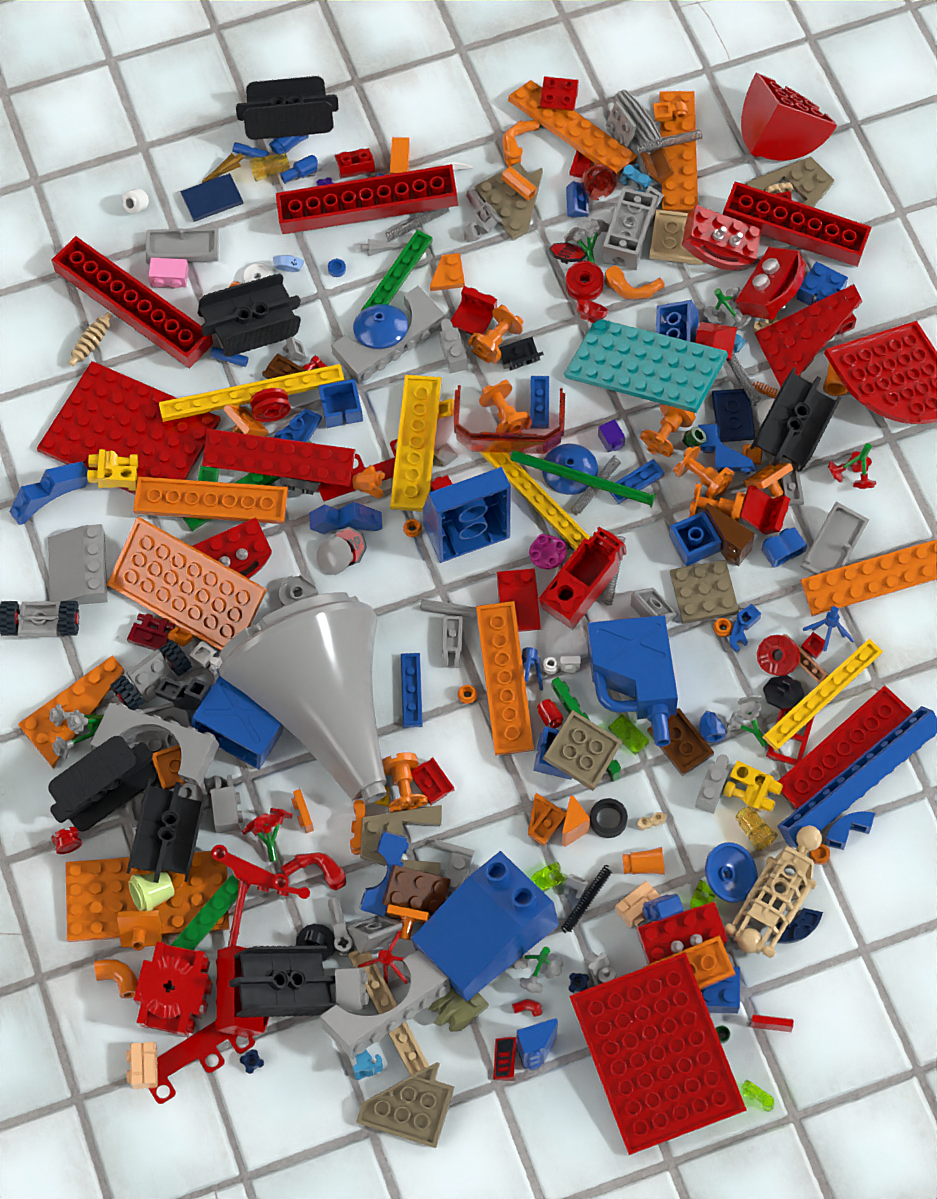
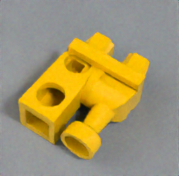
(113, 470)
(758, 787)

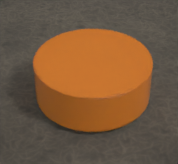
(820, 855)

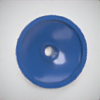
(380, 326)
(582, 461)
(738, 869)

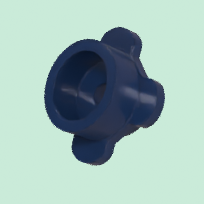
(582, 978)
(252, 1055)

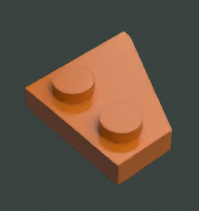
(448, 273)
(544, 820)

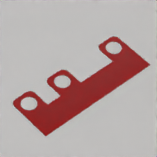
(331, 491)
(197, 1046)

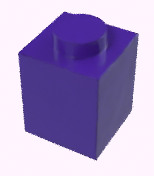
(611, 436)

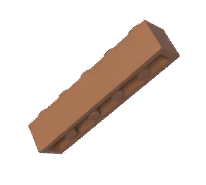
(810, 665)

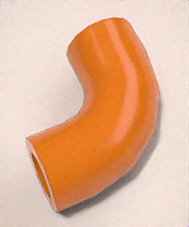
(119, 972)

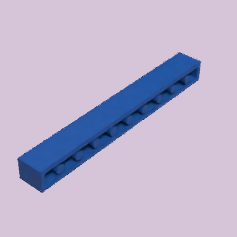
(862, 774)

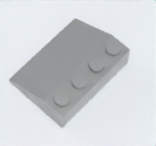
(78, 565)

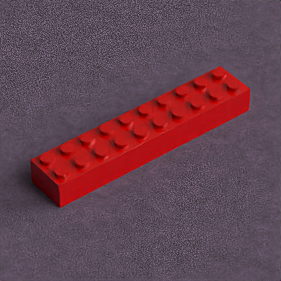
(367, 199)
(132, 301)

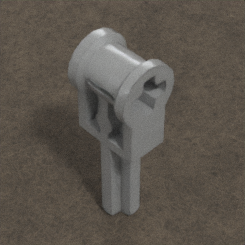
(484, 211)
(340, 928)

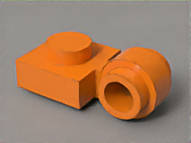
(664, 111)

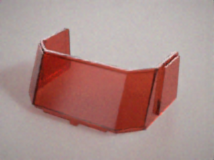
(508, 441)

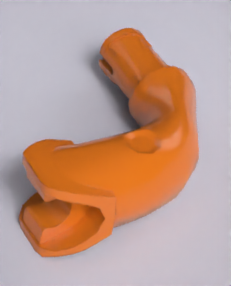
(512, 152)
(616, 280)

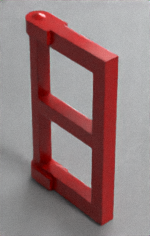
(803, 739)

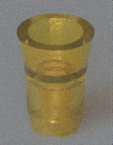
(268, 165)
(755, 828)

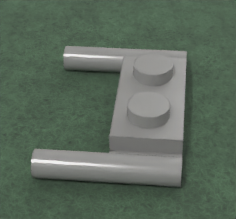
(458, 864)

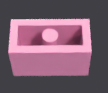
(168, 272)

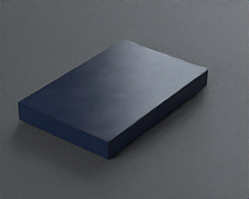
(211, 197)
(733, 415)

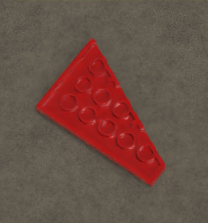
(803, 334)

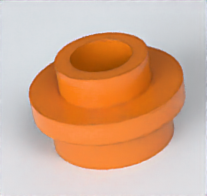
(412, 523)
(722, 622)
(467, 689)

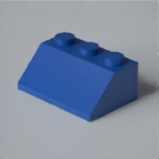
(678, 320)
(535, 1043)

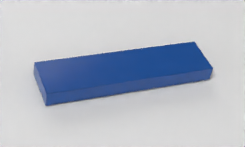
(411, 690)

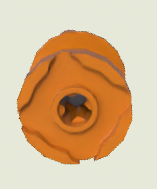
(487, 345)
(508, 416)
(672, 420)
(715, 481)
(729, 507)
(400, 770)

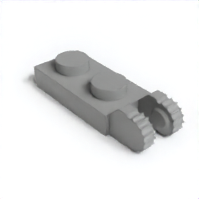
(452, 639)

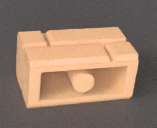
(631, 906)
(142, 1065)

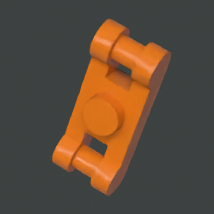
(360, 812)

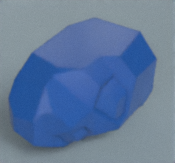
(712, 727)

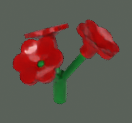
(859, 462)
(265, 823)

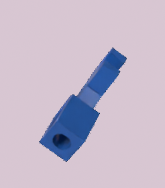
(738, 635)

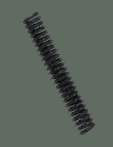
(591, 895)

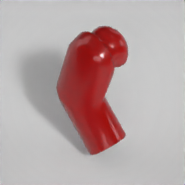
(528, 1004)

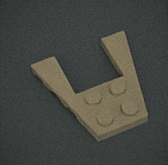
(805, 176)
(392, 822)

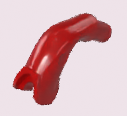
(333, 873)

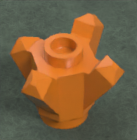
(369, 481)

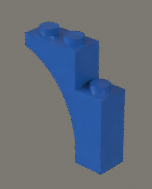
(52, 485)

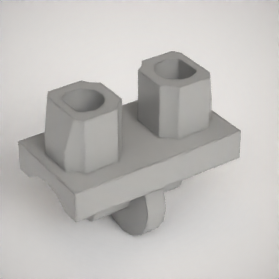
(599, 968)

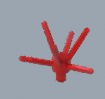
(387, 959)

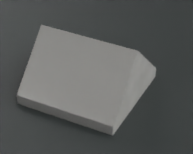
(651, 603)
(373, 932)

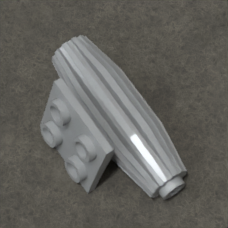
(631, 120)

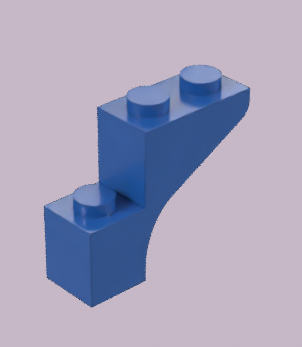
(724, 455)
(352, 515)

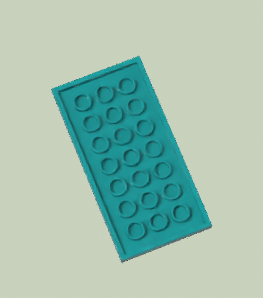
(646, 365)

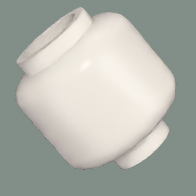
(135, 201)

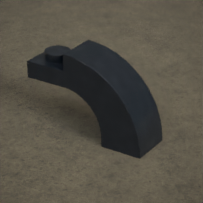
(183, 696)

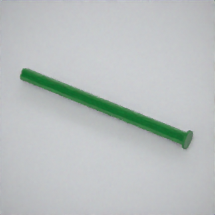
(583, 478)

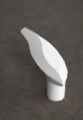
(458, 165)

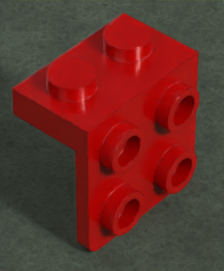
(559, 93)
(474, 311)
(764, 512)

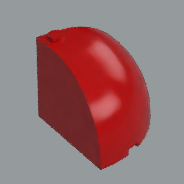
(781, 121)

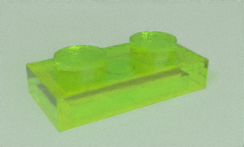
(629, 734)

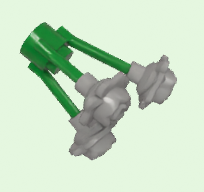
(76, 723)

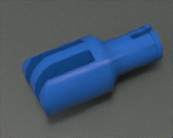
(300, 169)

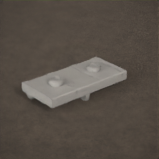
(181, 243)
(835, 540)

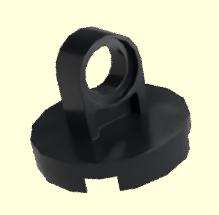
(317, 936)

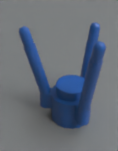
(529, 659)

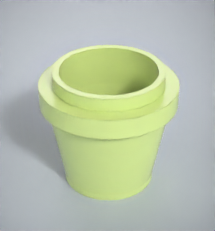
(149, 894)

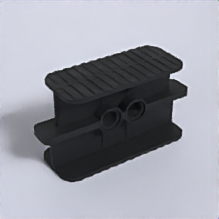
(287, 108)
(237, 316)
(776, 432)
(101, 782)
(166, 832)
(264, 998)

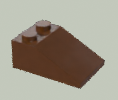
(735, 538)

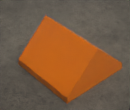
(575, 823)

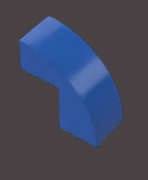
(839, 832)

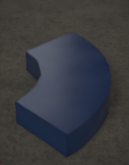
(801, 926)

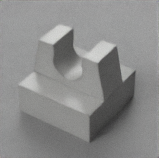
(295, 349)
(577, 883)

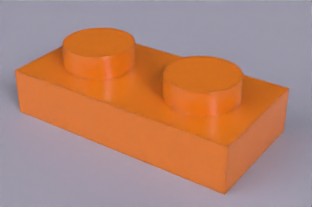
(304, 818)

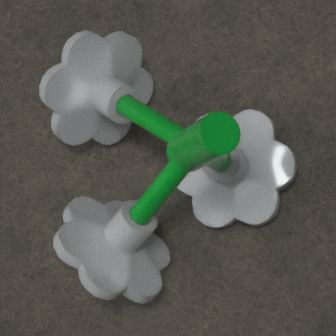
(587, 227)
(716, 315)
(748, 711)
(547, 965)

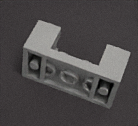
(623, 241)

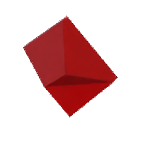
(717, 336)

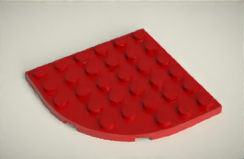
(891, 373)

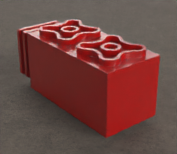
(583, 577)

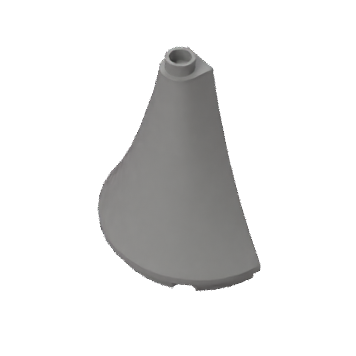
(315, 677)

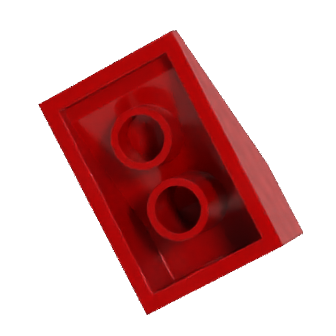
(522, 589)

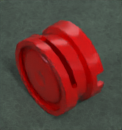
(66, 840)

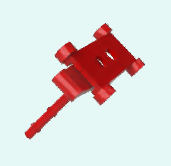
(248, 875)

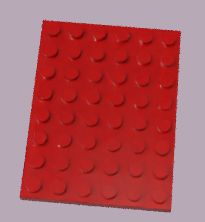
(125, 417)
(657, 1053)

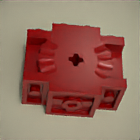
(173, 1010)

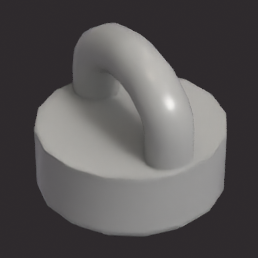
(473, 232)

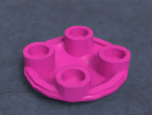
(547, 552)

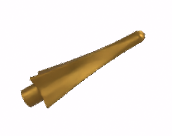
(227, 165)

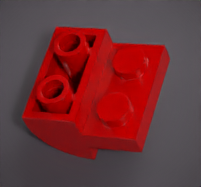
(355, 163)

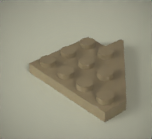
(508, 203)
(410, 1108)

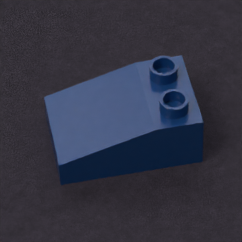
(468, 514)
(486, 925)

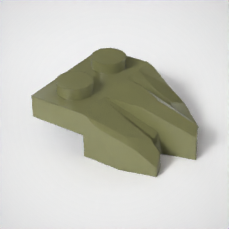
(457, 1011)

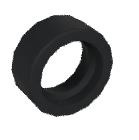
(608, 803)

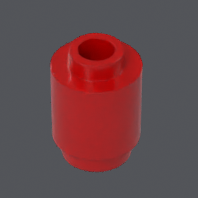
(550, 714)

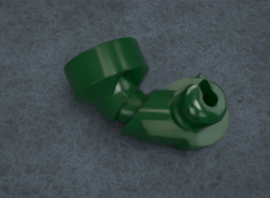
(694, 437)

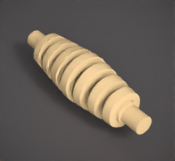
(90, 339)

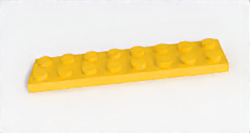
(416, 442)

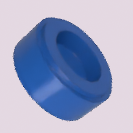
(336, 267)

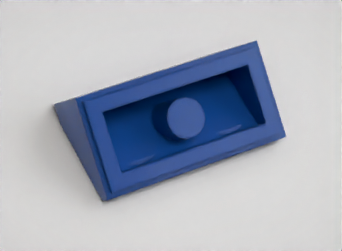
(576, 200)

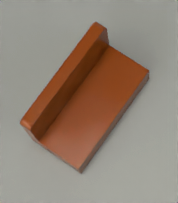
(657, 165)

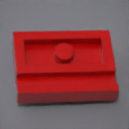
(431, 781)

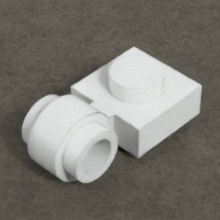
(206, 655)
(567, 663)

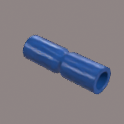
(248, 151)
(237, 359)

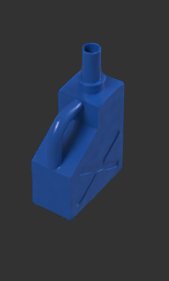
(637, 662)
(238, 723)

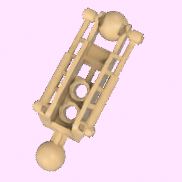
(749, 939)

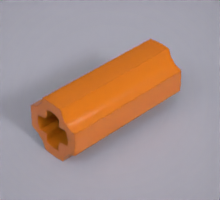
(519, 183)

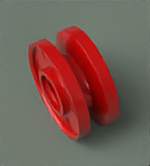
(584, 272)
(270, 405)
(766, 655)

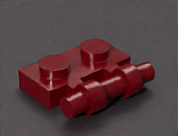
(148, 637)

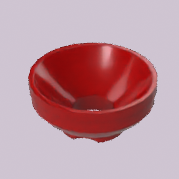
(590, 310)

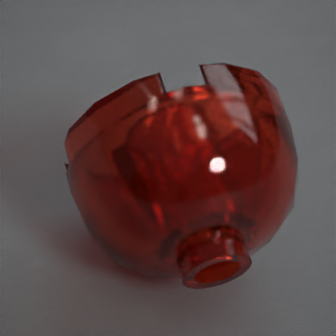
(598, 181)

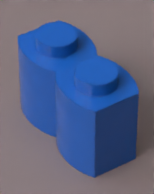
(783, 547)
(662, 907)

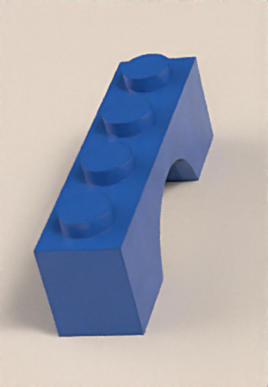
(392, 848)

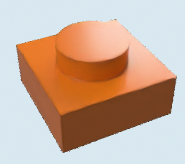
(755, 454)
(180, 636)

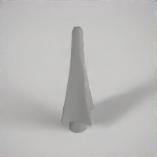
(375, 247)

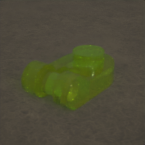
(543, 880)
(698, 899)
(752, 1091)

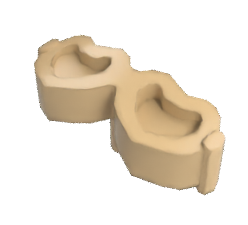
(782, 187)
(760, 325)
(657, 819)

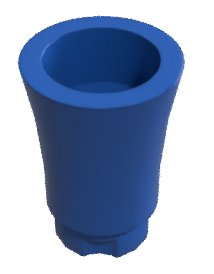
(285, 144)

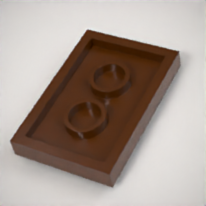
(686, 745)
(415, 889)

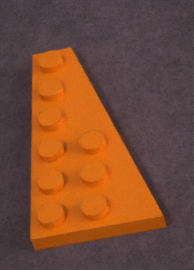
(82, 695)

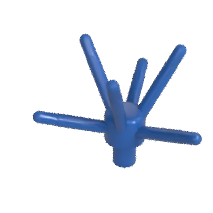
(831, 621)

